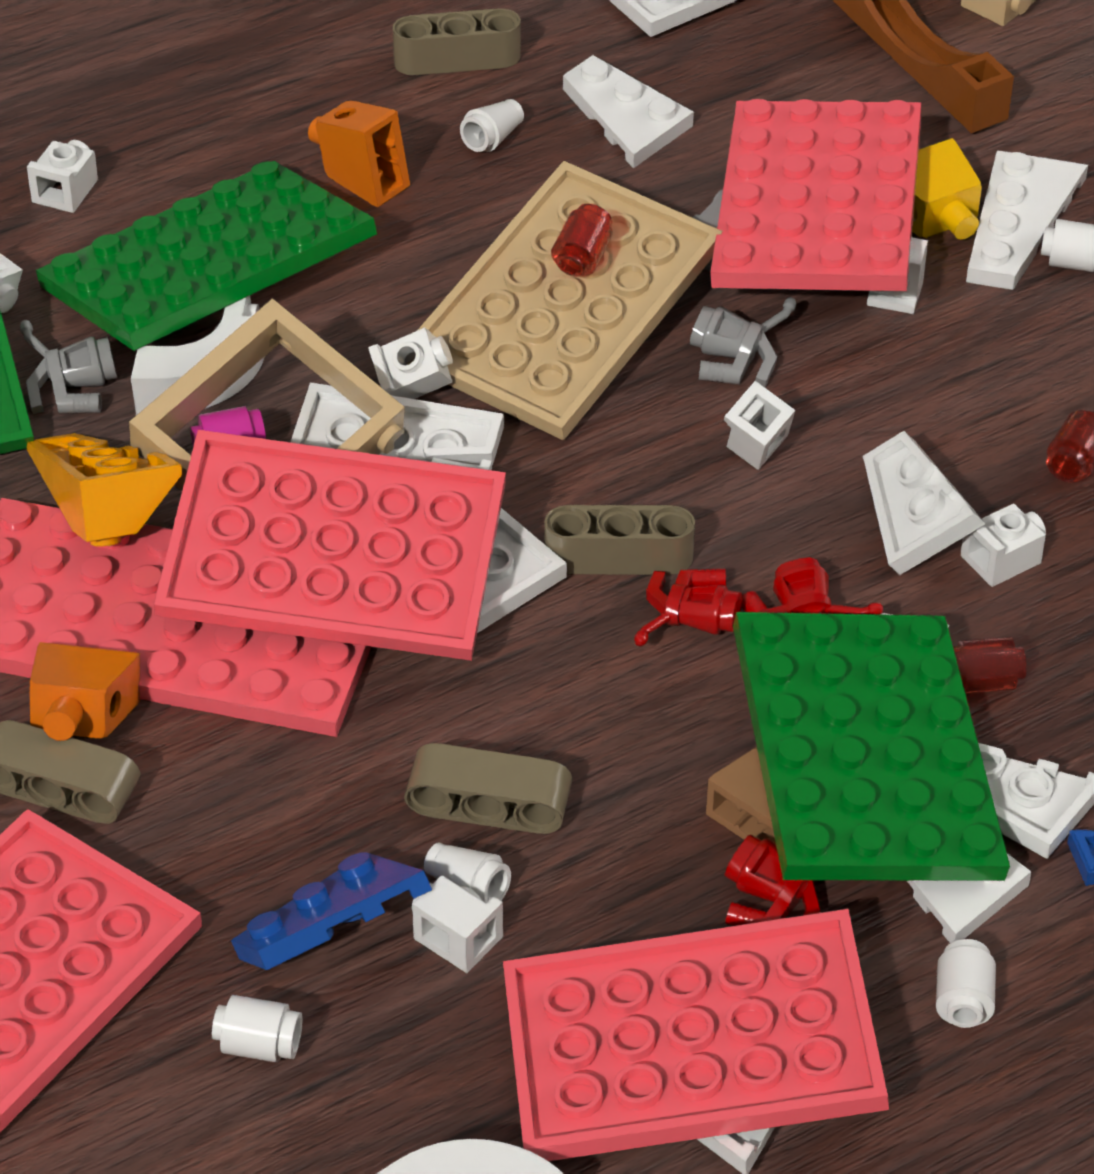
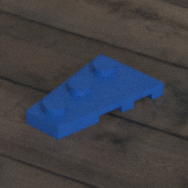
(309, 919)

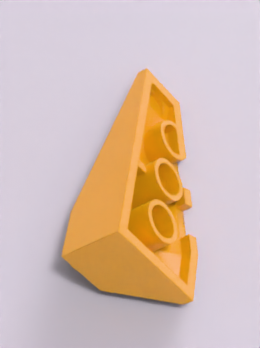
(103, 487)

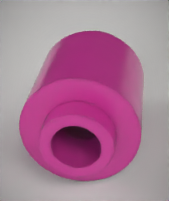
(231, 421)

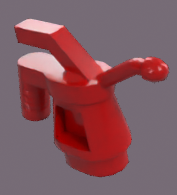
(803, 588)
(695, 600)
(758, 873)

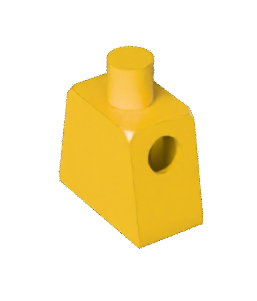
(945, 192)

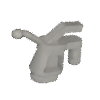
(729, 335)
(77, 365)

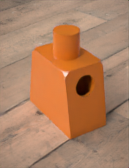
(362, 150)
(82, 690)

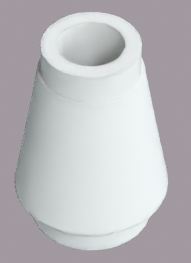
(489, 125)
(469, 868)

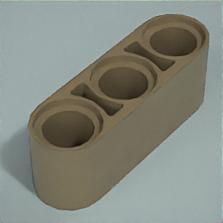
(457, 41)
(621, 538)
(64, 774)
(488, 788)

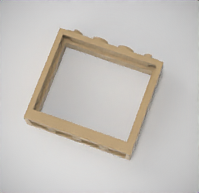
(237, 354)

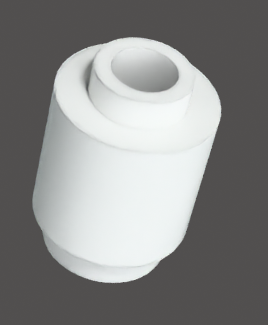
(1070, 245)
(966, 983)
(257, 1029)

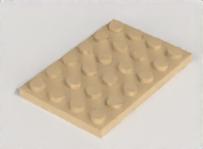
(554, 340)

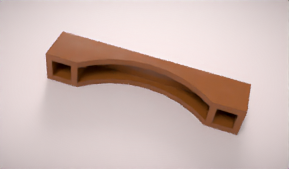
(965, 83)

